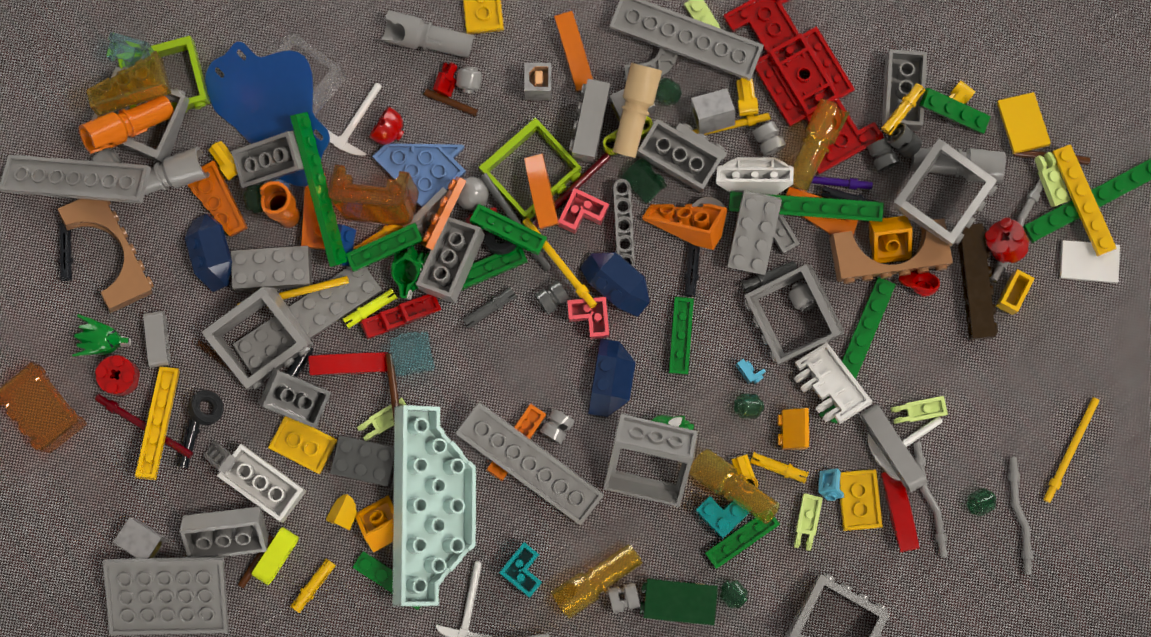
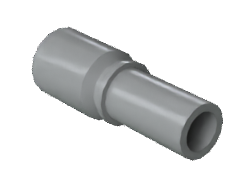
(414, 33)
(990, 161)
(176, 171)

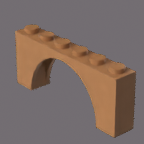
(853, 264)
(131, 282)

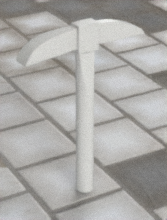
(341, 141)
(881, 459)
(464, 630)

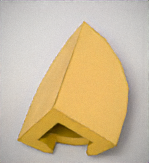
(343, 512)

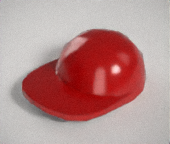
(923, 284)

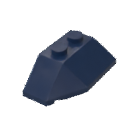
(209, 252)
(617, 281)
(612, 378)

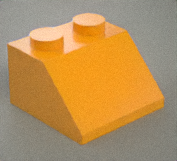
(891, 239)
(794, 429)
(377, 523)

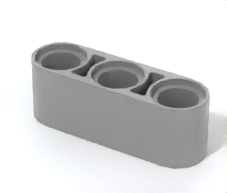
(157, 339)

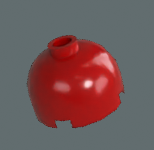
(388, 127)

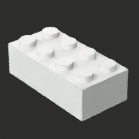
(263, 484)

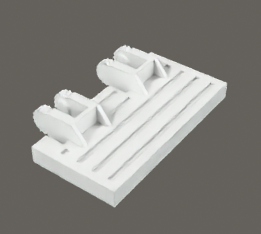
(833, 381)

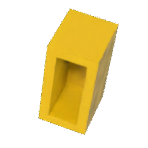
(1015, 292)

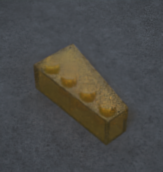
(131, 86)

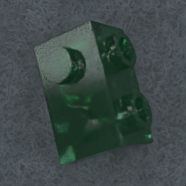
(644, 180)

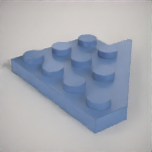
(428, 164)

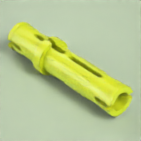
(368, 309)

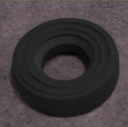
(497, 248)
(216, 403)

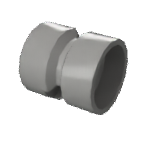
(769, 138)
(557, 426)
(630, 595)

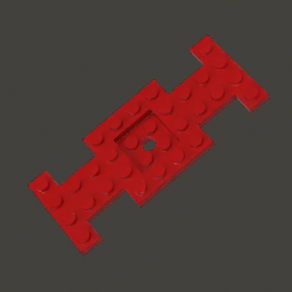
(790, 54)

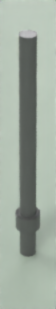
(511, 215)

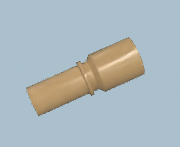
(638, 97)

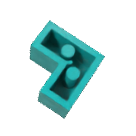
(720, 519)
(517, 570)

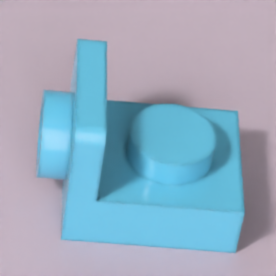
(746, 371)
(830, 484)

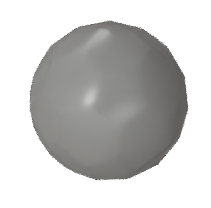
(473, 193)

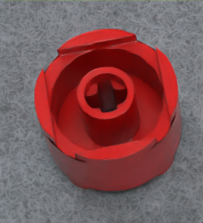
(1007, 241)
(128, 375)

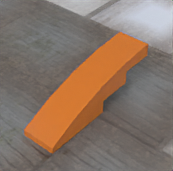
(573, 49)
(541, 191)
(527, 425)

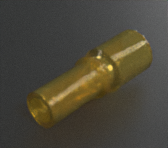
(821, 132)
(724, 480)
(585, 587)

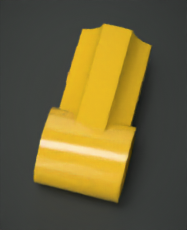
(962, 92)
(747, 101)
(224, 159)
(744, 467)

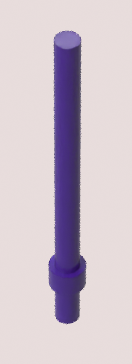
(852, 183)

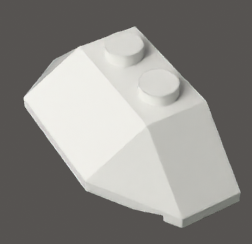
(755, 174)

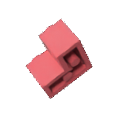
(579, 206)
(597, 316)

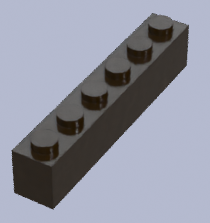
(976, 284)

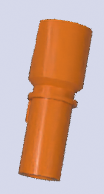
(115, 128)
(279, 204)

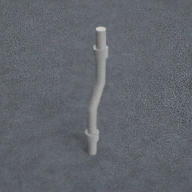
(1032, 197)
(940, 536)
(1026, 554)

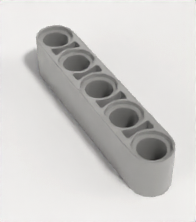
(626, 217)
(893, 448)

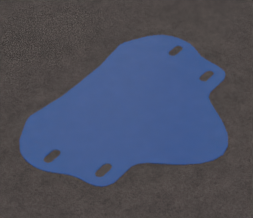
(263, 94)

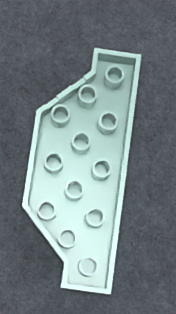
(431, 506)

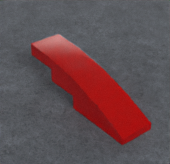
(400, 316)
(347, 364)
(900, 513)

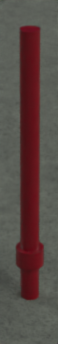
(578, 183)
(114, 407)

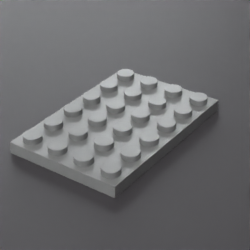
(166, 596)

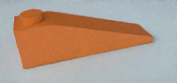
(695, 225)

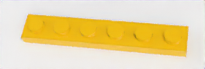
(1084, 200)
(157, 423)

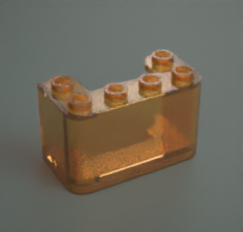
(374, 204)
(39, 409)

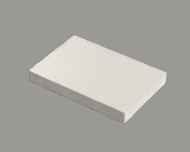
(1081, 263)

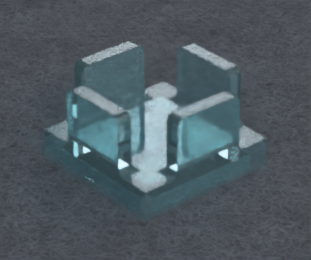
(127, 49)
(412, 353)

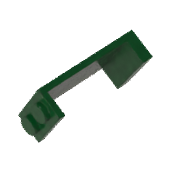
(679, 601)

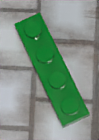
(955, 110)
(508, 229)
(384, 247)
(494, 266)
(681, 335)
(739, 541)
(376, 572)

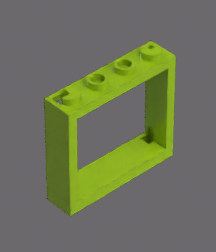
(180, 45)
(512, 145)

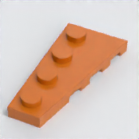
(218, 199)
(443, 213)
(829, 225)
(310, 228)

